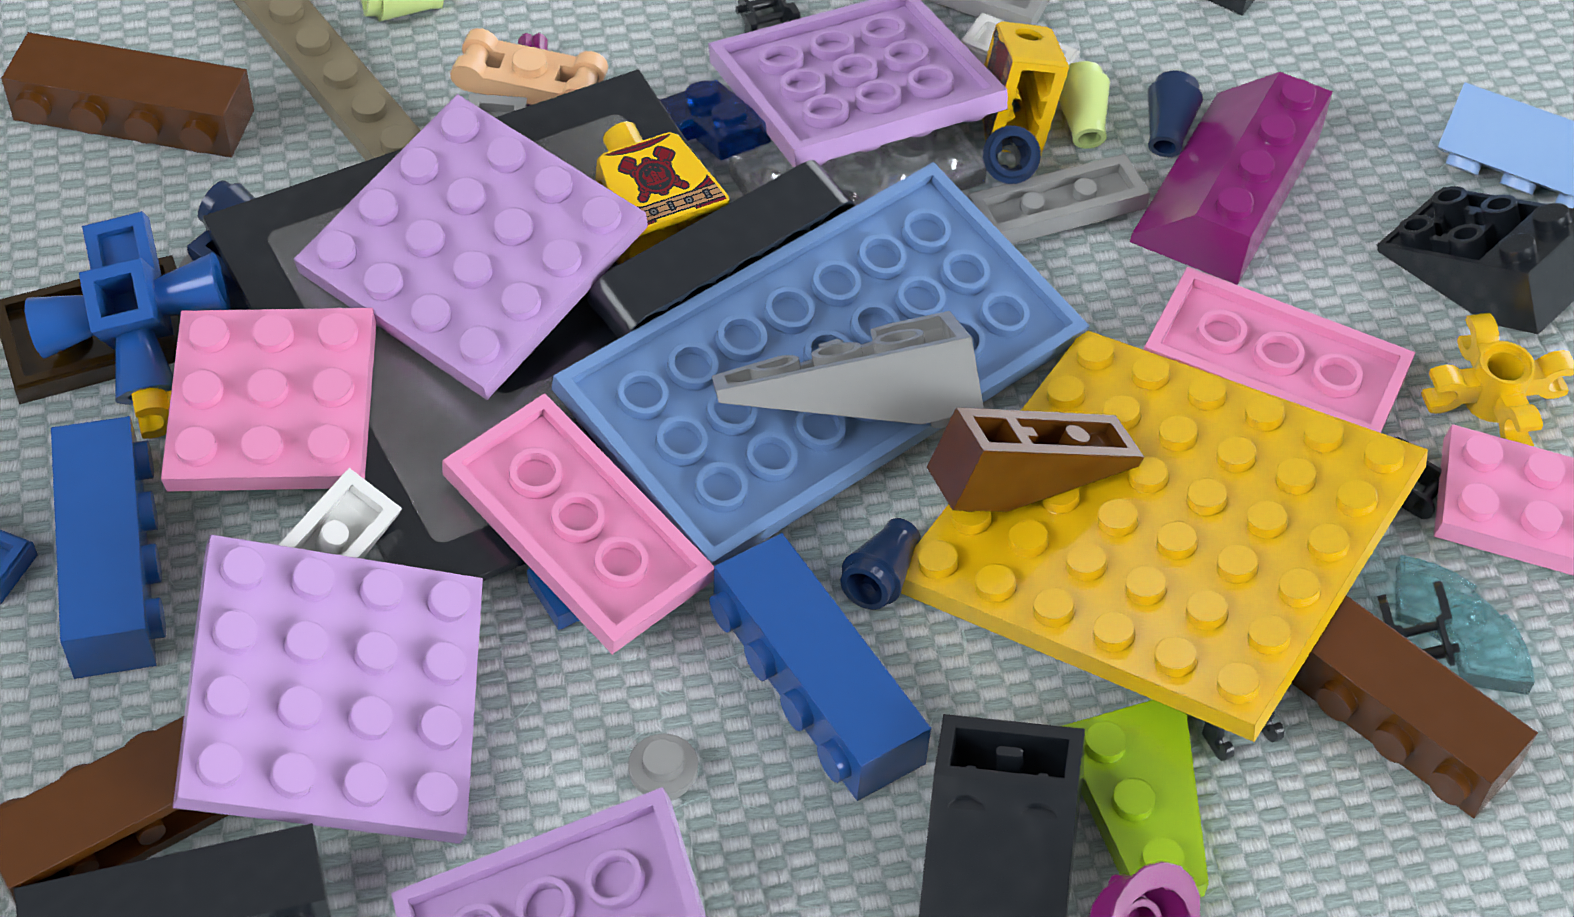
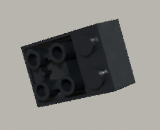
(1491, 254)
(1002, 819)

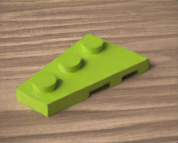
(1144, 788)

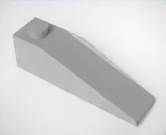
(905, 374)

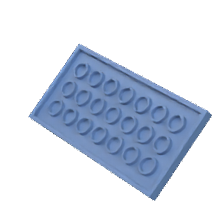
(749, 471)

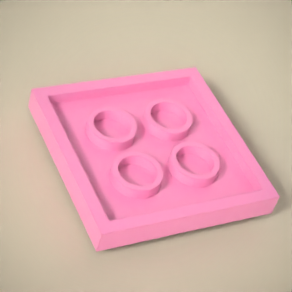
(269, 399)

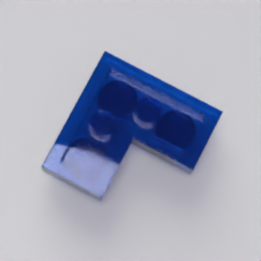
(716, 119)

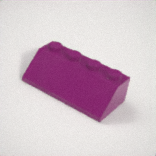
(1235, 175)

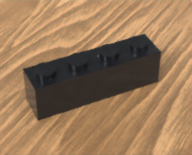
(237, 878)

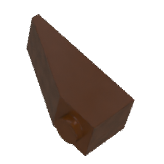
(1020, 457)

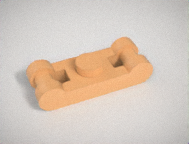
(522, 70)

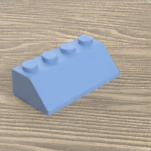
(1512, 139)

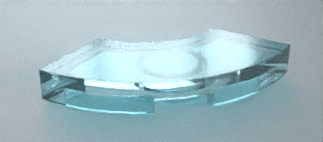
(1489, 643)

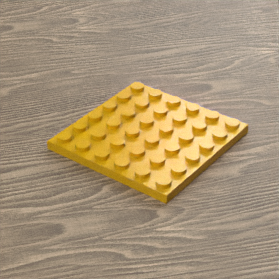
(1199, 565)

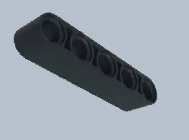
(716, 247)

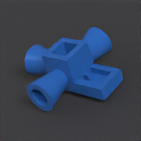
(127, 303)

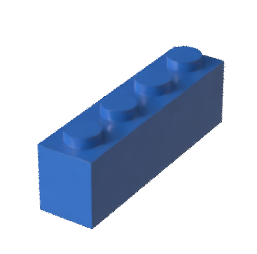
(104, 547)
(819, 667)

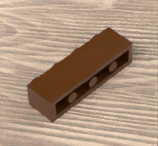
(128, 94)
(1414, 708)
(99, 814)

